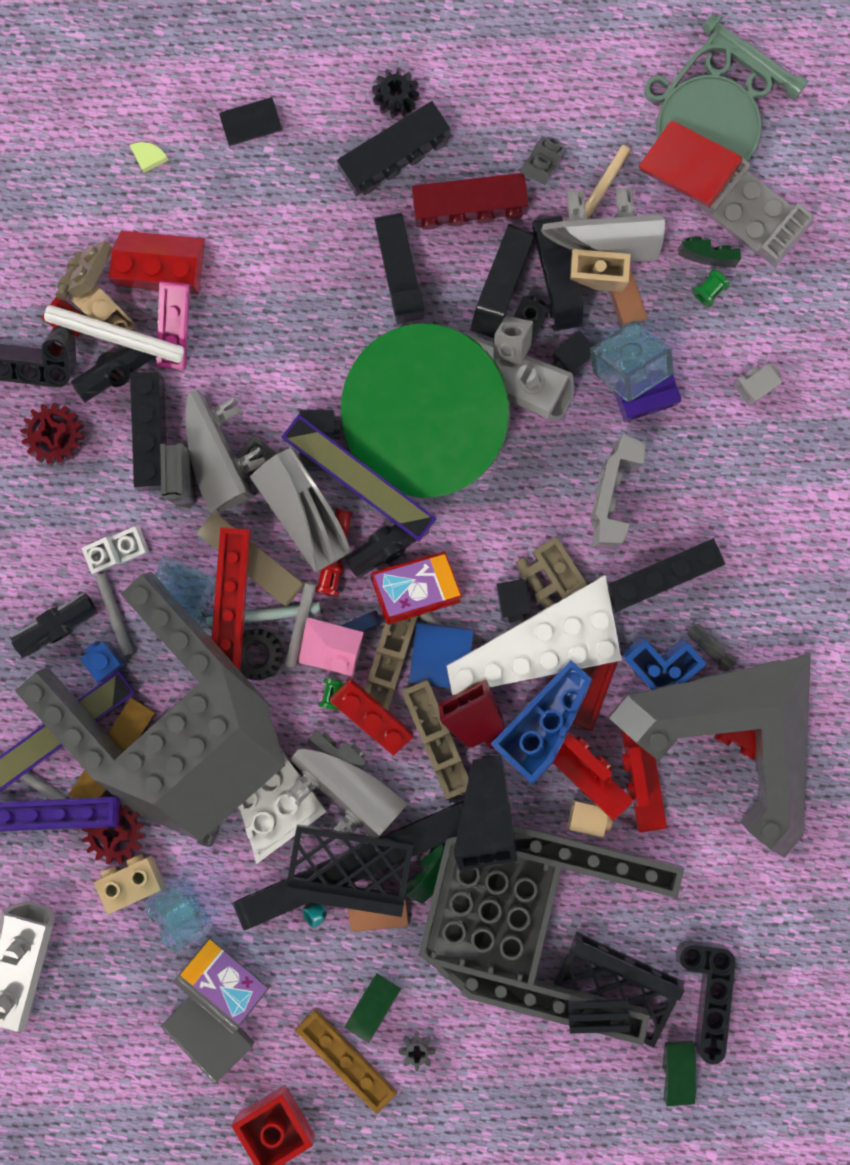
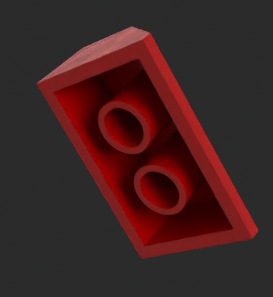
(148, 258)

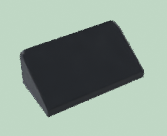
(250, 121)

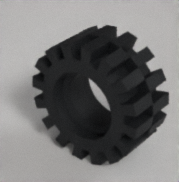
(274, 658)

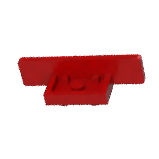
(591, 776)
(643, 786)

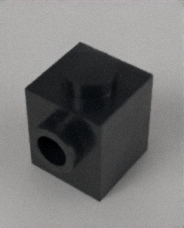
(532, 310)

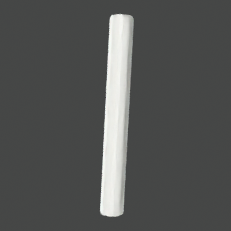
(114, 333)

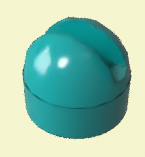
(314, 914)

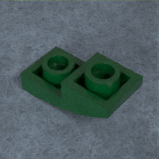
(701, 252)
(423, 884)
(372, 1008)
(680, 1072)

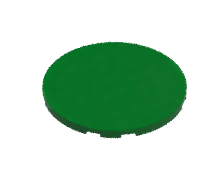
(425, 409)

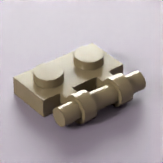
(83, 271)
(557, 567)

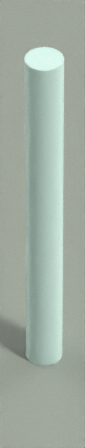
(271, 613)

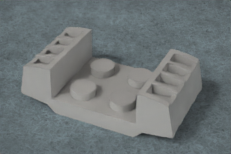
(758, 216)
(626, 455)

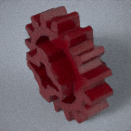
(40, 437)
(112, 844)

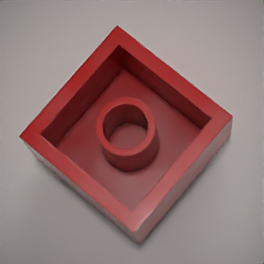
(273, 1129)

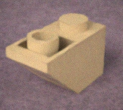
(100, 307)

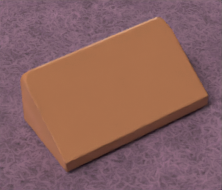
(628, 304)
(365, 920)

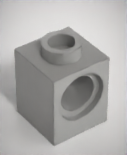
(513, 339)

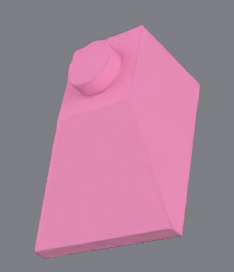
(330, 647)

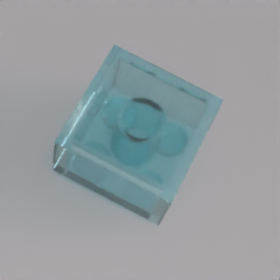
(632, 361)
(188, 585)
(178, 914)

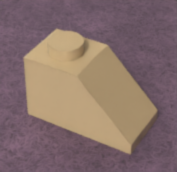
(600, 269)

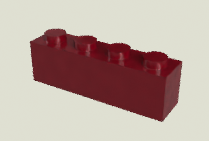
(470, 200)

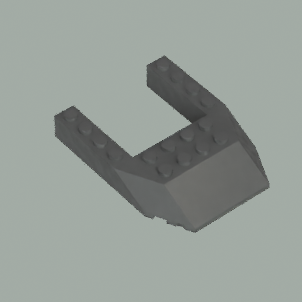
(197, 756)
(493, 922)

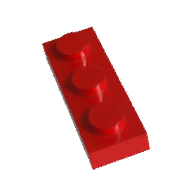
(371, 717)

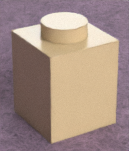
(588, 819)

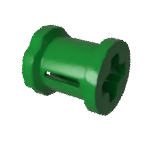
(711, 288)
(331, 688)

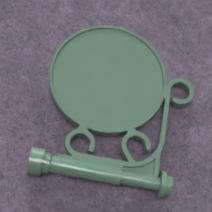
(717, 104)

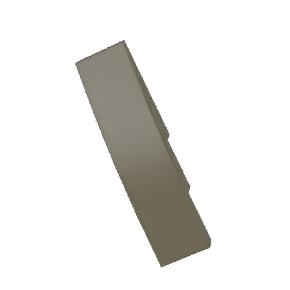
(261, 566)
(389, 660)
(436, 739)

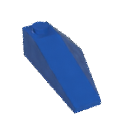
(539, 730)

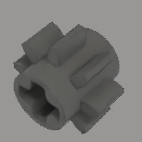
(425, 1051)

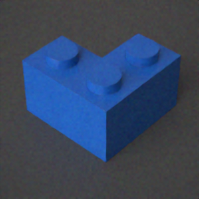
(673, 667)

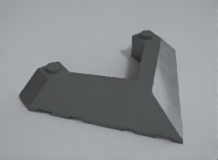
(762, 699)

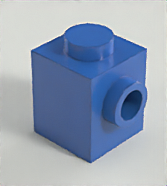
(102, 660)

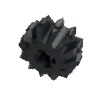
(398, 102)

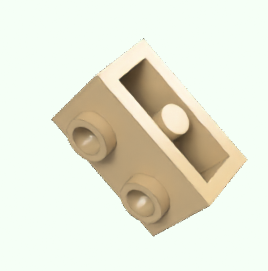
(129, 884)

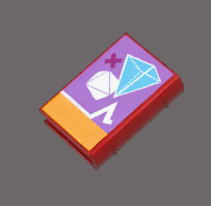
(416, 587)

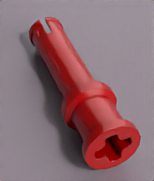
(330, 575)

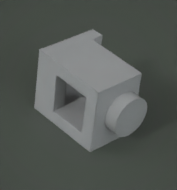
(758, 383)

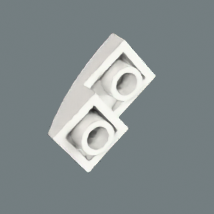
(115, 550)

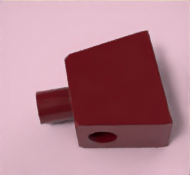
(473, 715)

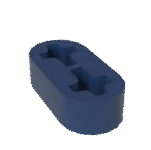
(364, 622)

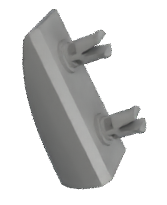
(623, 234)
(535, 384)
(215, 466)
(301, 509)
(357, 793)
(23, 947)

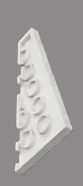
(572, 629)
(273, 816)

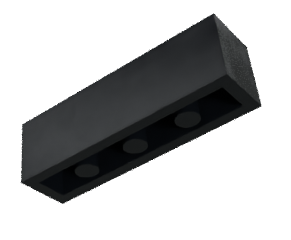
(394, 149)
(148, 428)
(665, 575)

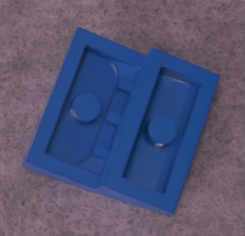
(434, 649)

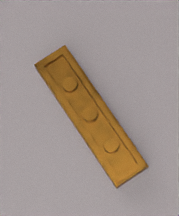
(124, 732)
(346, 1061)

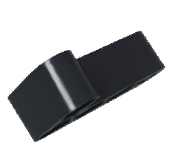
(399, 268)
(502, 280)
(563, 293)
(45, 360)
(711, 1003)

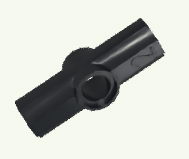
(110, 370)
(383, 547)
(53, 625)

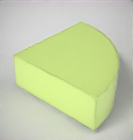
(148, 155)

